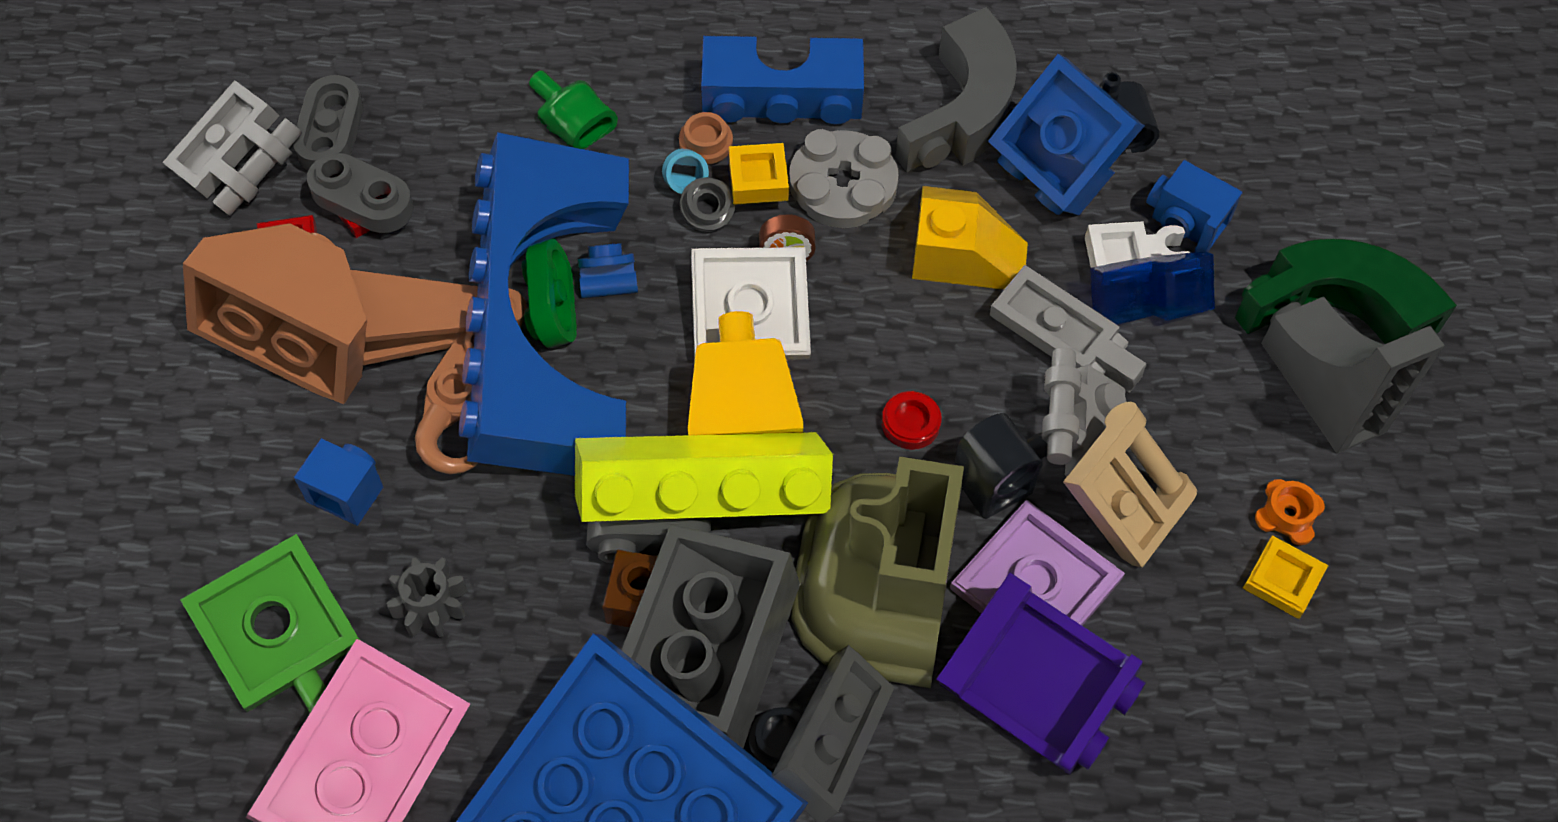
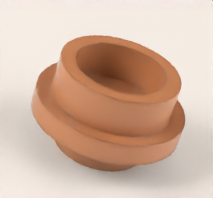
(707, 136)

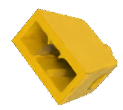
(742, 383)

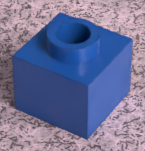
(340, 480)

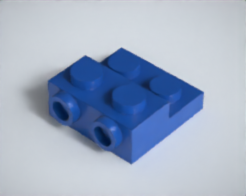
(1064, 137)

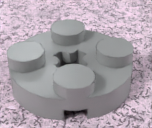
(838, 150)

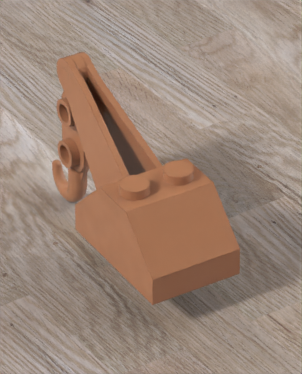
(312, 320)

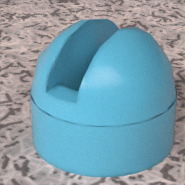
(683, 157)

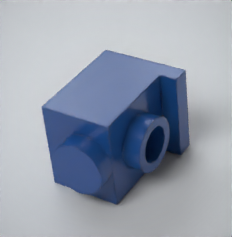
(1194, 202)

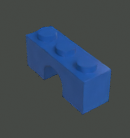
(822, 88)

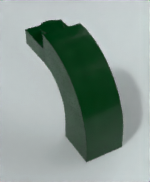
(1351, 276)

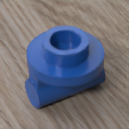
(607, 272)

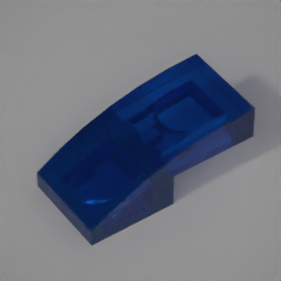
(1154, 286)

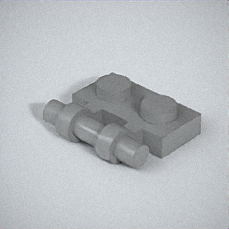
(223, 139)
(1076, 409)

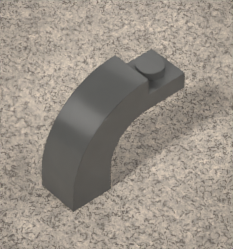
(986, 68)

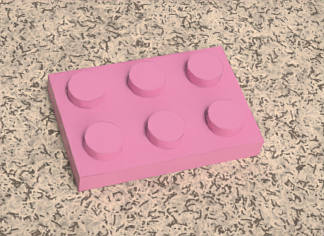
(362, 745)

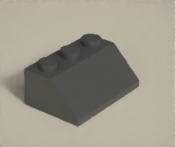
(714, 623)

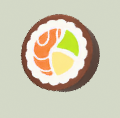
(788, 232)

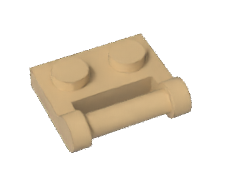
(1118, 494)

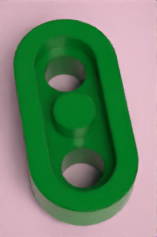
(550, 293)

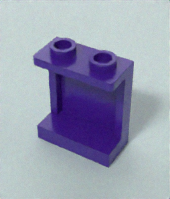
(1042, 676)

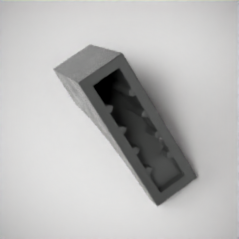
(1343, 377)

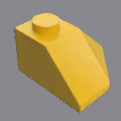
(965, 241)

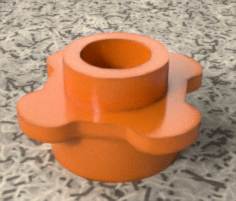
(1291, 495)

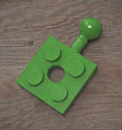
(266, 667)

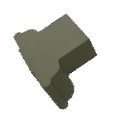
(880, 569)

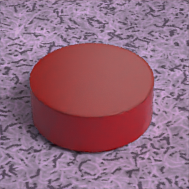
(911, 420)

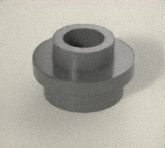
(712, 190)

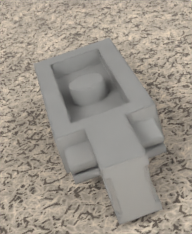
(1059, 320)

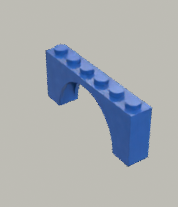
(519, 404)

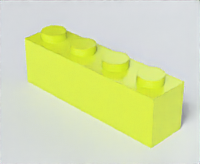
(702, 476)

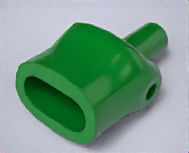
(572, 111)

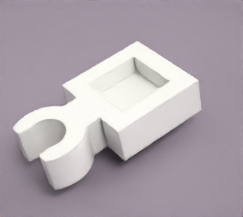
(1129, 241)

